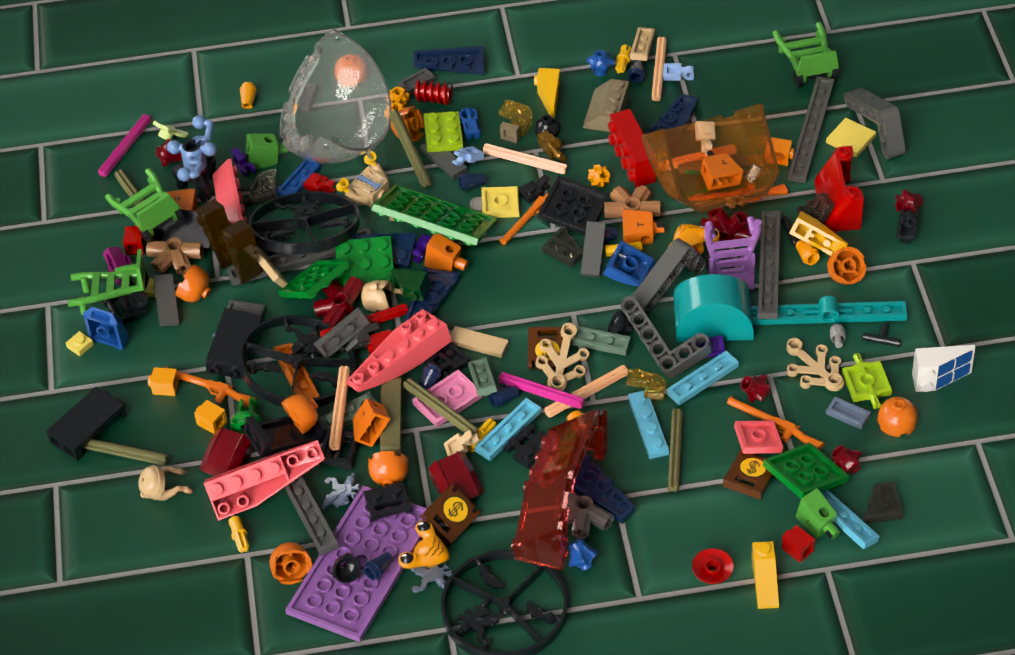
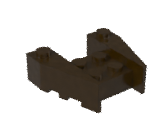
(229, 241)

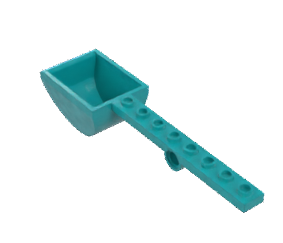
(723, 307)

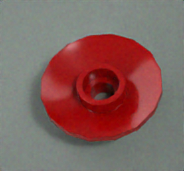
(712, 559)

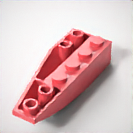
(226, 191)
(401, 351)
(259, 480)

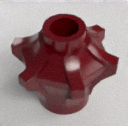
(166, 157)
(908, 201)
(755, 387)
(846, 459)

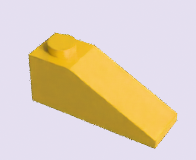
(548, 88)
(816, 234)
(765, 574)

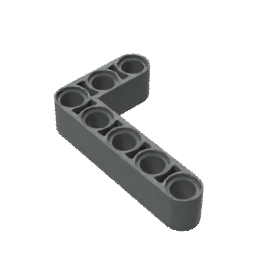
(882, 113)
(675, 258)
(656, 342)

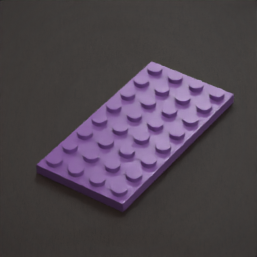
(354, 605)

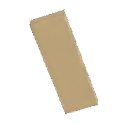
(642, 44)
(270, 269)
(479, 342)

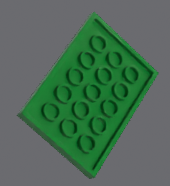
(434, 214)

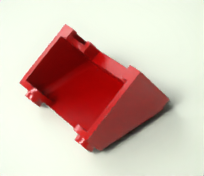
(847, 200)

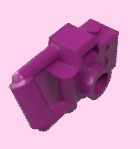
(116, 258)

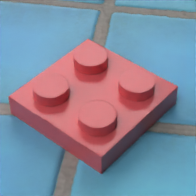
(758, 437)

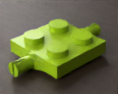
(866, 381)

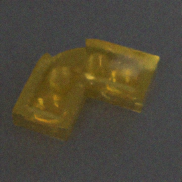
(519, 113)
(652, 382)

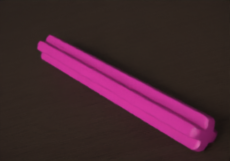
(124, 145)
(541, 390)

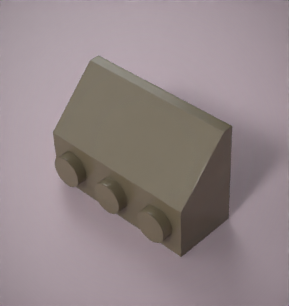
(606, 100)

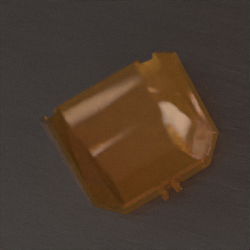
(740, 136)

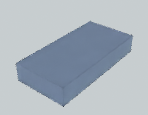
(848, 413)

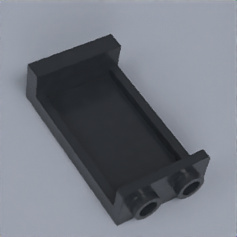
(186, 230)
(225, 347)
(85, 422)
(280, 434)

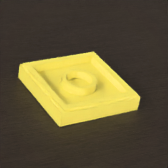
(851, 134)
(500, 201)

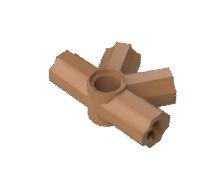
(624, 201)
(175, 253)

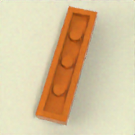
(303, 384)

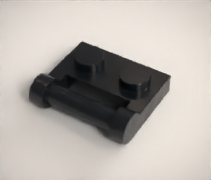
(131, 312)
(332, 457)
(387, 497)

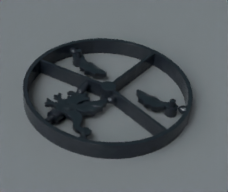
(304, 221)
(295, 359)
(475, 620)

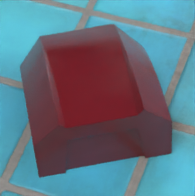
(226, 452)
(455, 470)

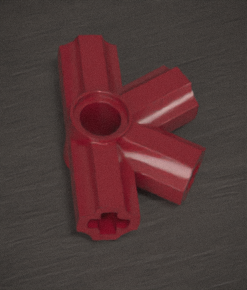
(728, 228)
(339, 301)

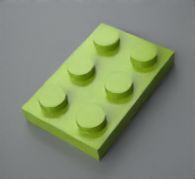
(443, 131)

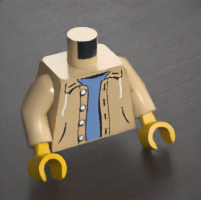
(368, 185)

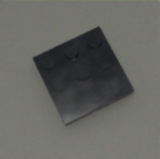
(572, 205)

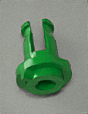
(238, 419)

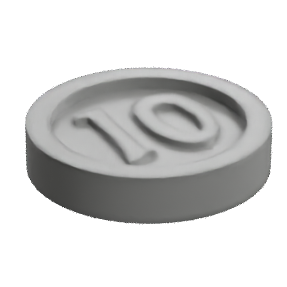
(476, 204)

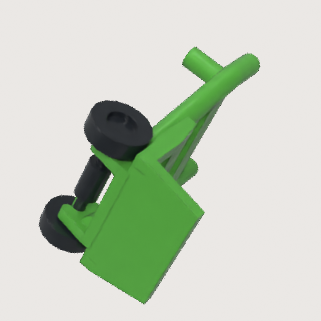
(813, 61)
(152, 212)
(129, 273)

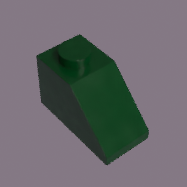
(411, 283)

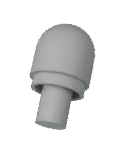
(837, 335)

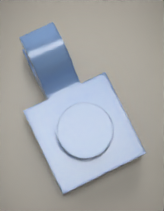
(675, 71)
(468, 154)

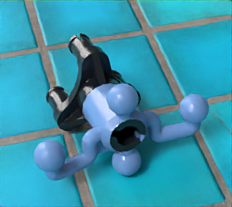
(197, 159)

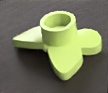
(167, 131)

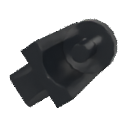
(907, 226)

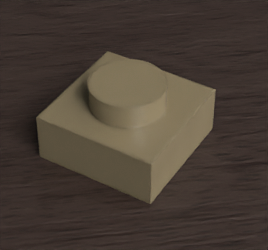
(509, 132)

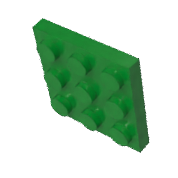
(368, 260)
(314, 279)
(805, 470)

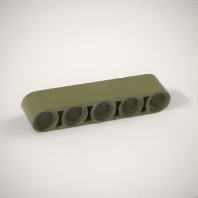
(392, 400)

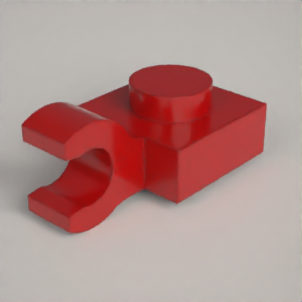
(319, 183)

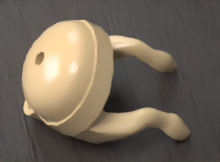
(374, 297)
(153, 483)

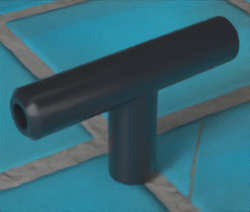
(787, 225)
(881, 338)

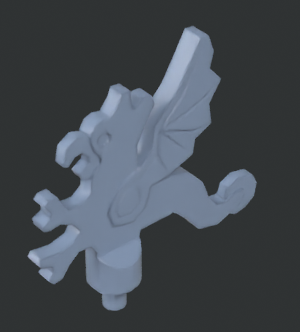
(341, 492)
(430, 575)

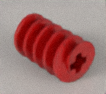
(433, 93)

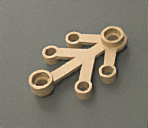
(561, 361)
(832, 381)

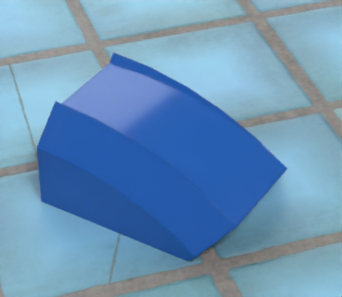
(628, 265)
(106, 328)

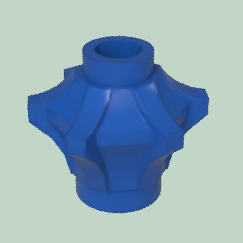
(600, 62)
(581, 554)

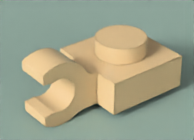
(705, 133)
(460, 442)

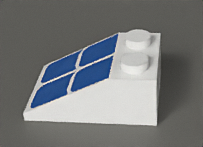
(941, 366)

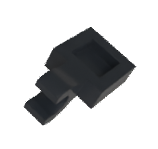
(532, 190)

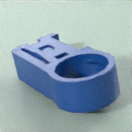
(470, 125)

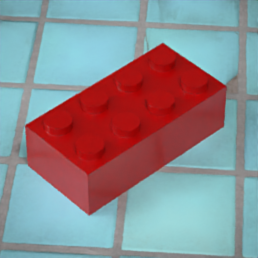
(629, 147)

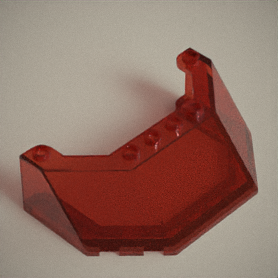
(544, 510)

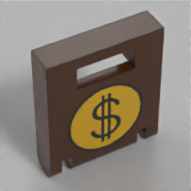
(534, 342)
(749, 469)
(454, 510)

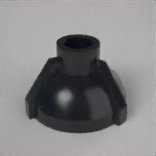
(547, 123)
(619, 324)
(348, 571)

